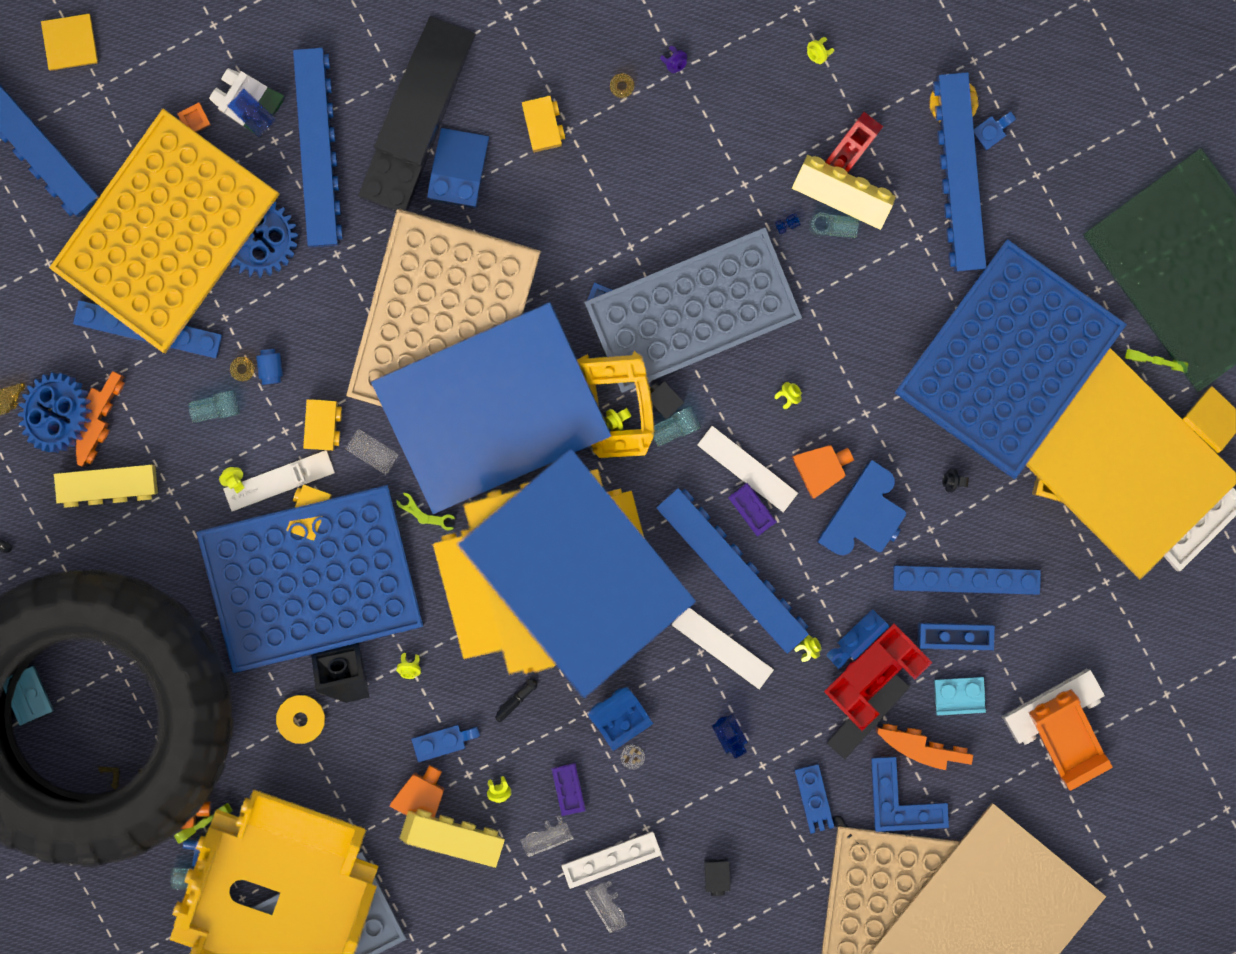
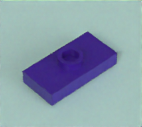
(752, 509)
(568, 789)

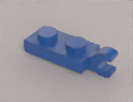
(858, 639)
(442, 742)

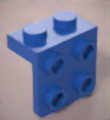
(620, 717)

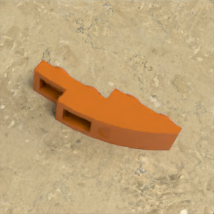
(97, 428)
(913, 746)

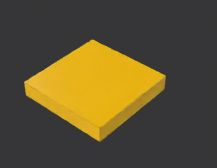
(69, 42)
(1213, 419)

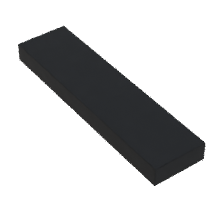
(849, 735)

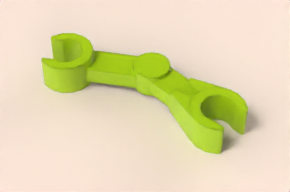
(1141, 357)
(422, 517)
(188, 832)

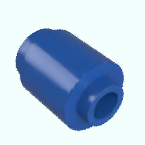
(269, 366)

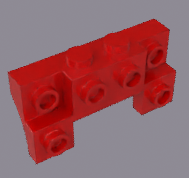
(872, 671)

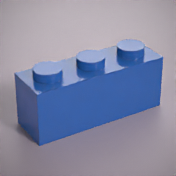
(955, 636)

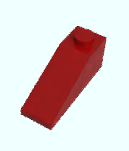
(854, 142)

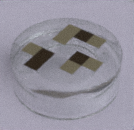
(632, 756)

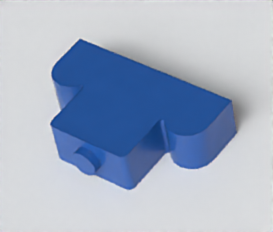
(865, 514)

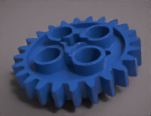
(272, 222)
(45, 433)

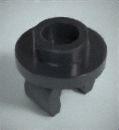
(952, 480)

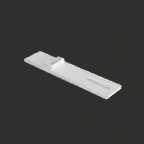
(747, 469)
(280, 480)
(723, 647)

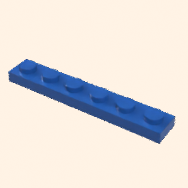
(189, 339)
(966, 580)

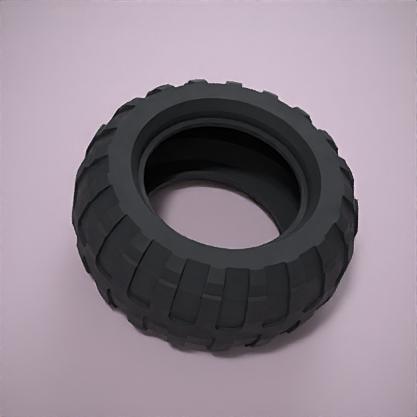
(191, 706)

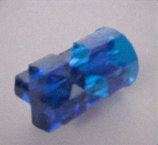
(791, 221)

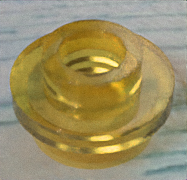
(622, 78)
(249, 369)

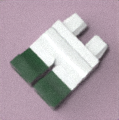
(264, 95)

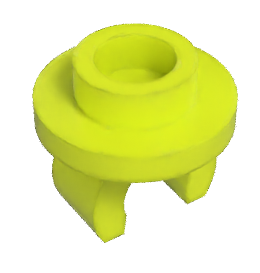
(817, 51)
(791, 392)
(614, 420)
(232, 478)
(812, 647)
(407, 669)
(500, 792)

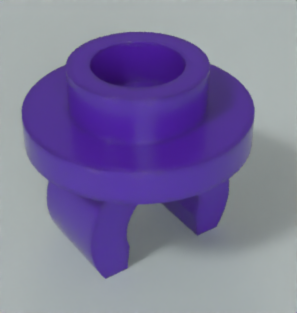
(676, 62)

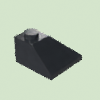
(341, 673)

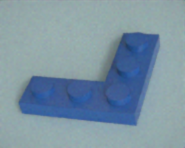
(896, 817)

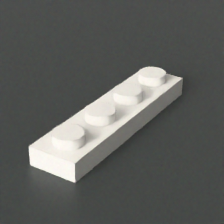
(611, 859)

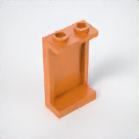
(1069, 739)

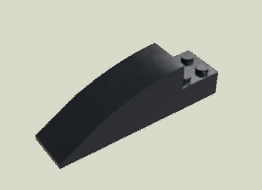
(416, 115)

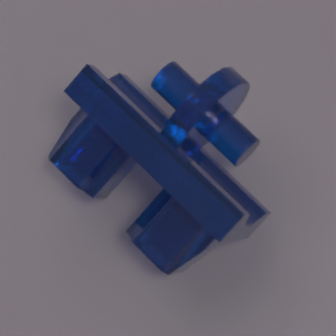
(251, 112)
(730, 736)

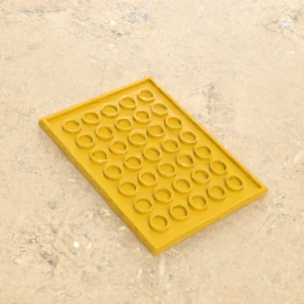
(164, 230)
(1130, 466)

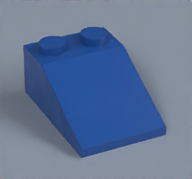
(458, 168)

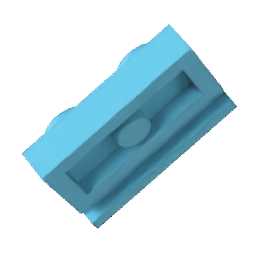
(959, 696)
(29, 697)

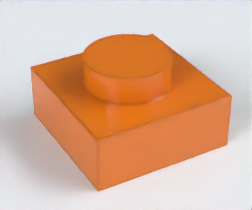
(194, 118)

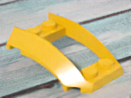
(619, 370)

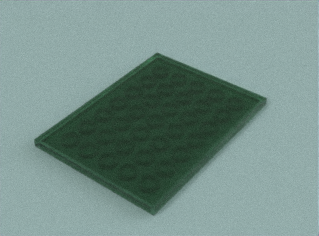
(1178, 264)

